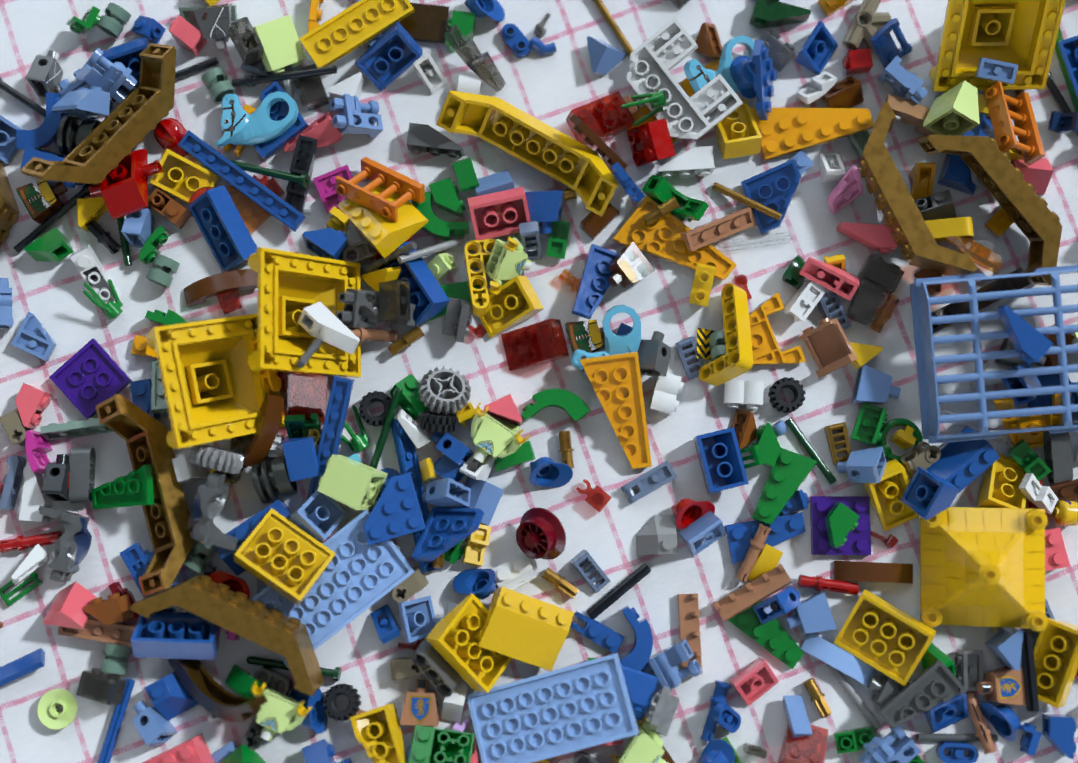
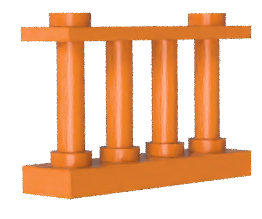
(1024, 121)
(382, 176)

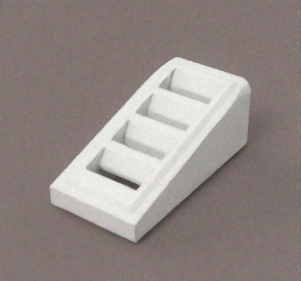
(412, 428)
(32, 562)

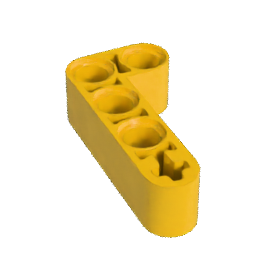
(951, 227)
(478, 278)

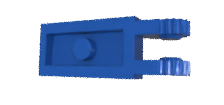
(599, 633)

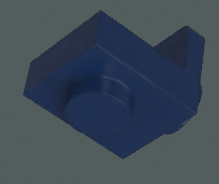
(1063, 122)

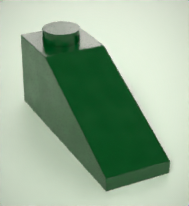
(775, 13)

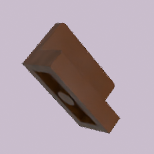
(844, 94)
(595, 224)

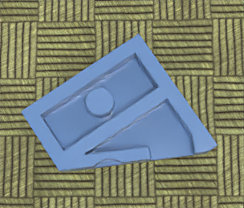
(34, 338)

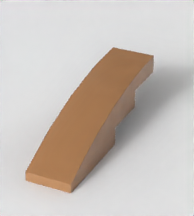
(909, 112)

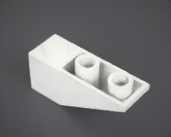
(694, 161)
(92, 272)
(327, 327)
(32, 497)

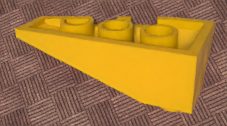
(380, 734)

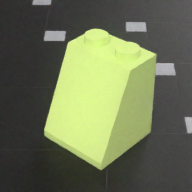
(280, 44)
(954, 111)
(352, 482)

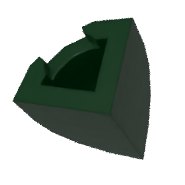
(792, 274)

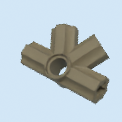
(872, 23)

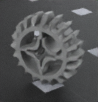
(444, 386)
(216, 458)

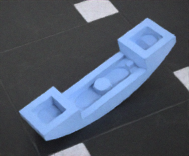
(838, 658)

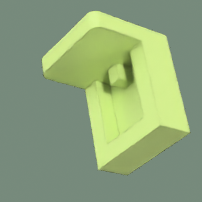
(441, 265)

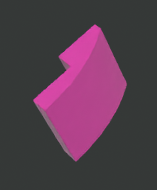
(327, 187)
(36, 451)

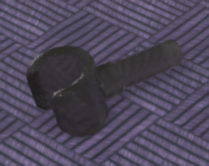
(539, 28)

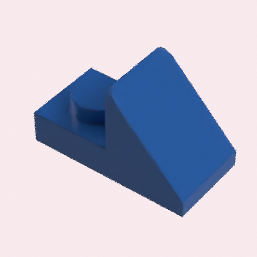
(386, 624)

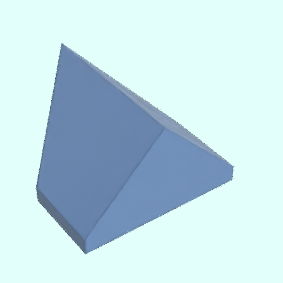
(603, 56)

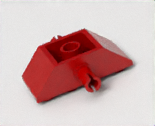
(127, 185)

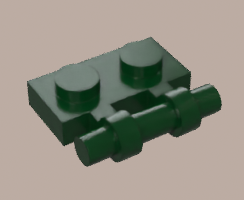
(298, 426)

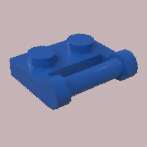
(885, 45)

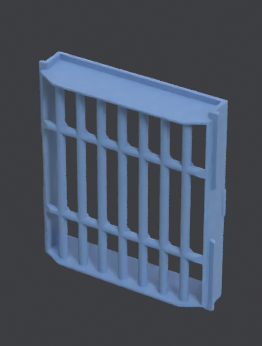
(927, 361)

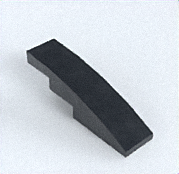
(301, 164)

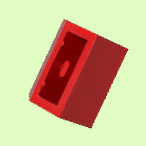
(650, 142)

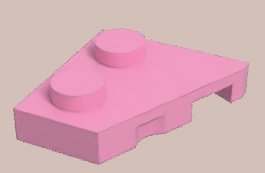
(846, 191)

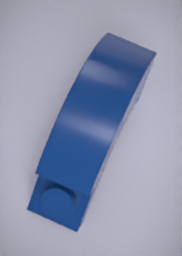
(47, 132)
(643, 643)

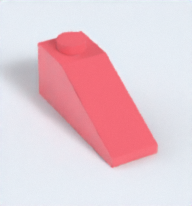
(320, 129)
(873, 236)
(830, 277)

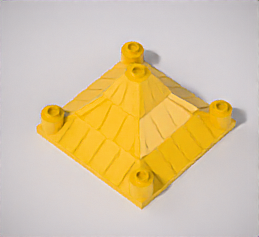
(1001, 31)
(285, 288)
(209, 380)
(983, 568)

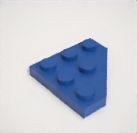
(763, 79)
(278, 112)
(775, 190)
(395, 512)
(444, 530)

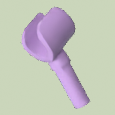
(457, 727)

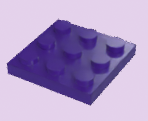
(90, 378)
(858, 540)

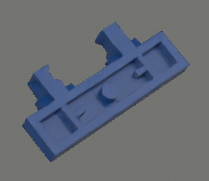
(627, 183)
(137, 563)

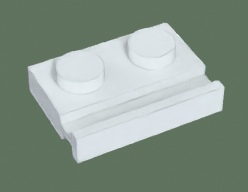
(514, 572)

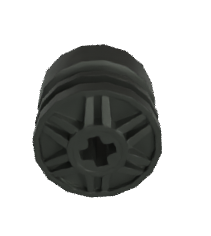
(72, 132)
(269, 480)

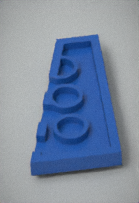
(593, 281)
(781, 530)

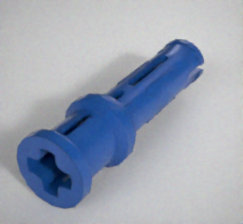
(719, 696)

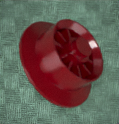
(541, 534)

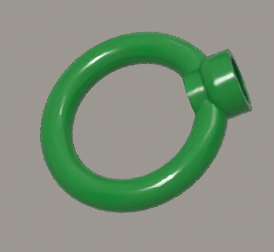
(885, 429)

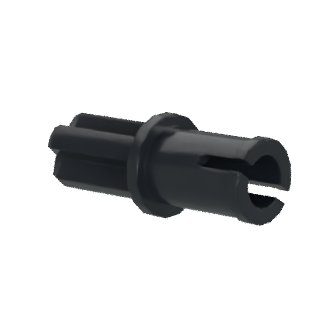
(103, 237)

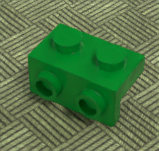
(89, 20)
(410, 397)
(869, 424)

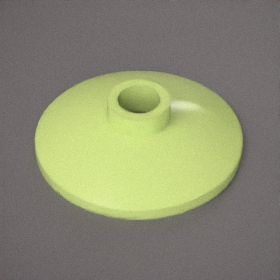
(48, 709)

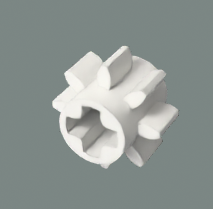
(276, 449)

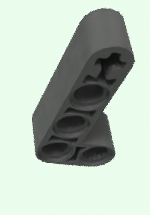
(274, 677)

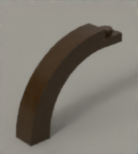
(963, 307)
(212, 695)

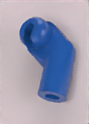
(540, 48)

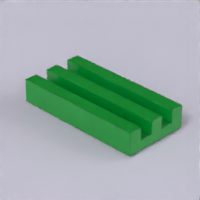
(756, 455)
(34, 577)

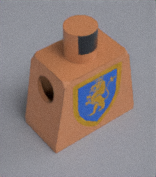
(1003, 686)
(420, 706)

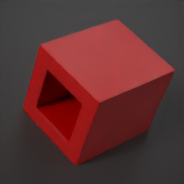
(858, 61)

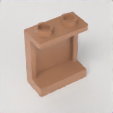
(828, 346)

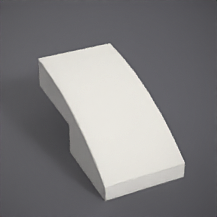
(819, 86)
(1039, 495)

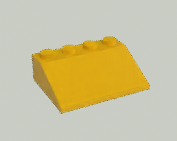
(380, 231)
(284, 557)
(525, 628)
(885, 637)
(457, 642)

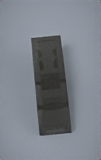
(479, 63)

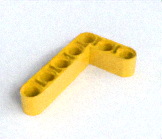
(737, 339)

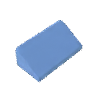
(797, 716)

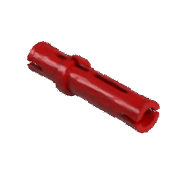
(22, 543)
(819, 583)

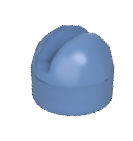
(779, 428)

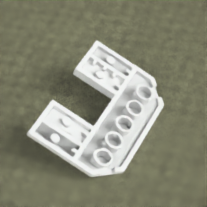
(650, 73)

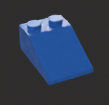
(389, 56)

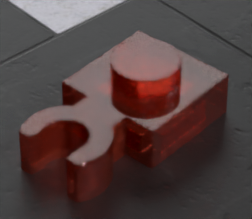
(271, 184)
(595, 497)

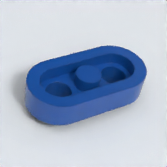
(514, 40)
(726, 717)
(956, 752)

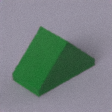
(465, 174)

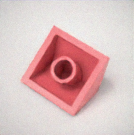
(1037, 173)
(505, 409)
(68, 607)
(754, 681)

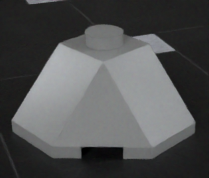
(658, 536)

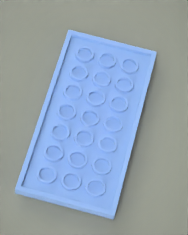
(348, 585)
(553, 713)

